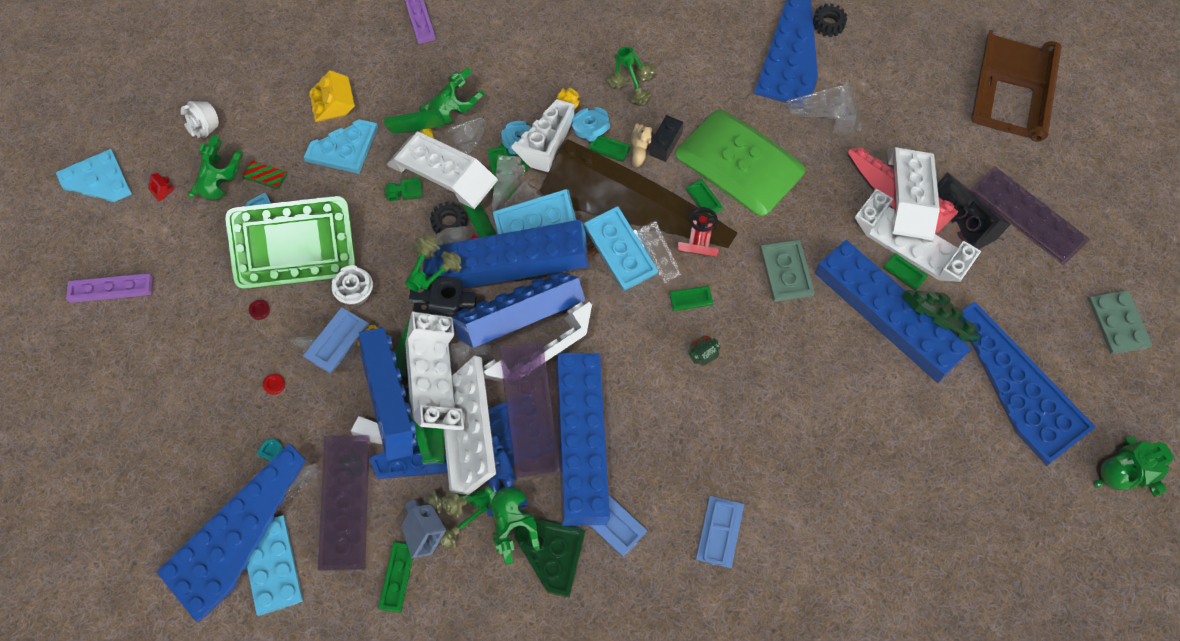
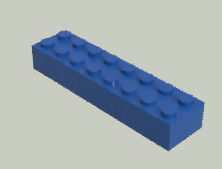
(515, 254)
(882, 305)
(581, 440)

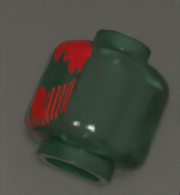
(704, 350)

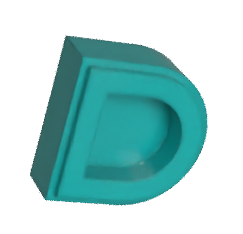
(270, 449)

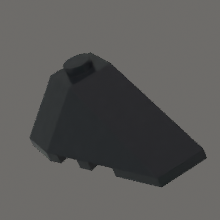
(975, 218)

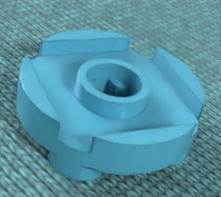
(599, 123)
(510, 134)

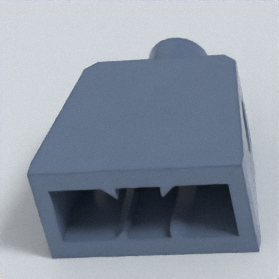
(422, 529)

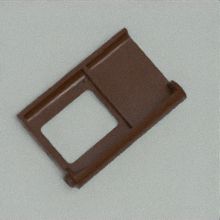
(1023, 67)

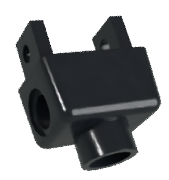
(443, 298)

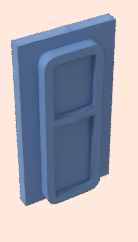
(335, 340)
(621, 529)
(720, 532)

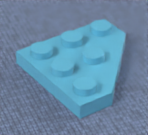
(343, 148)
(96, 177)

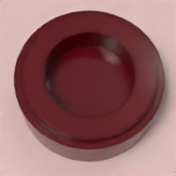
(259, 309)

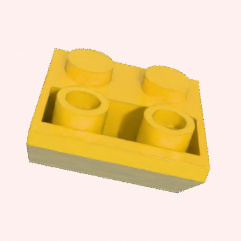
(331, 97)

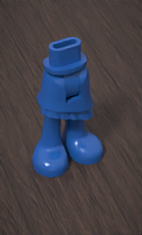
(503, 472)

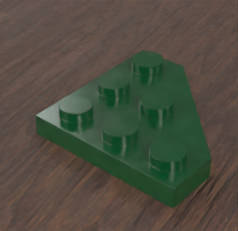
(943, 313)
(558, 555)

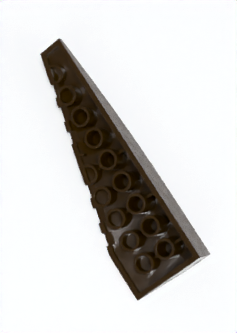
(602, 184)

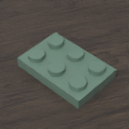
(787, 270)
(1120, 322)

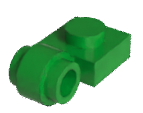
(409, 190)

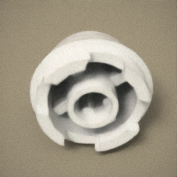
(200, 118)
(352, 285)

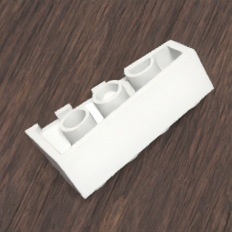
(545, 138)

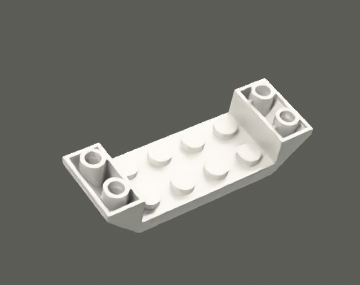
(444, 167)
(915, 193)
(932, 256)
(578, 322)
(431, 372)

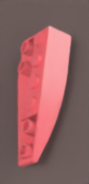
(882, 178)

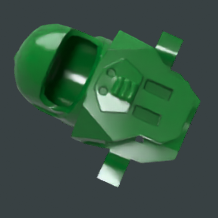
(446, 101)
(210, 178)
(1150, 462)
(507, 516)

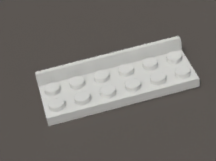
(471, 449)

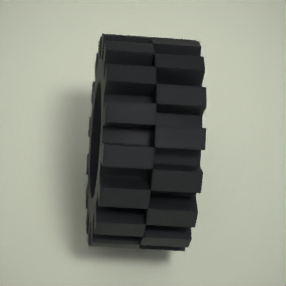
(832, 12)
(446, 210)

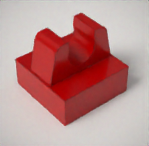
(159, 187)

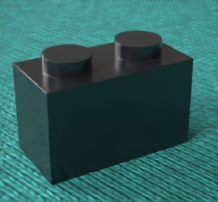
(666, 138)

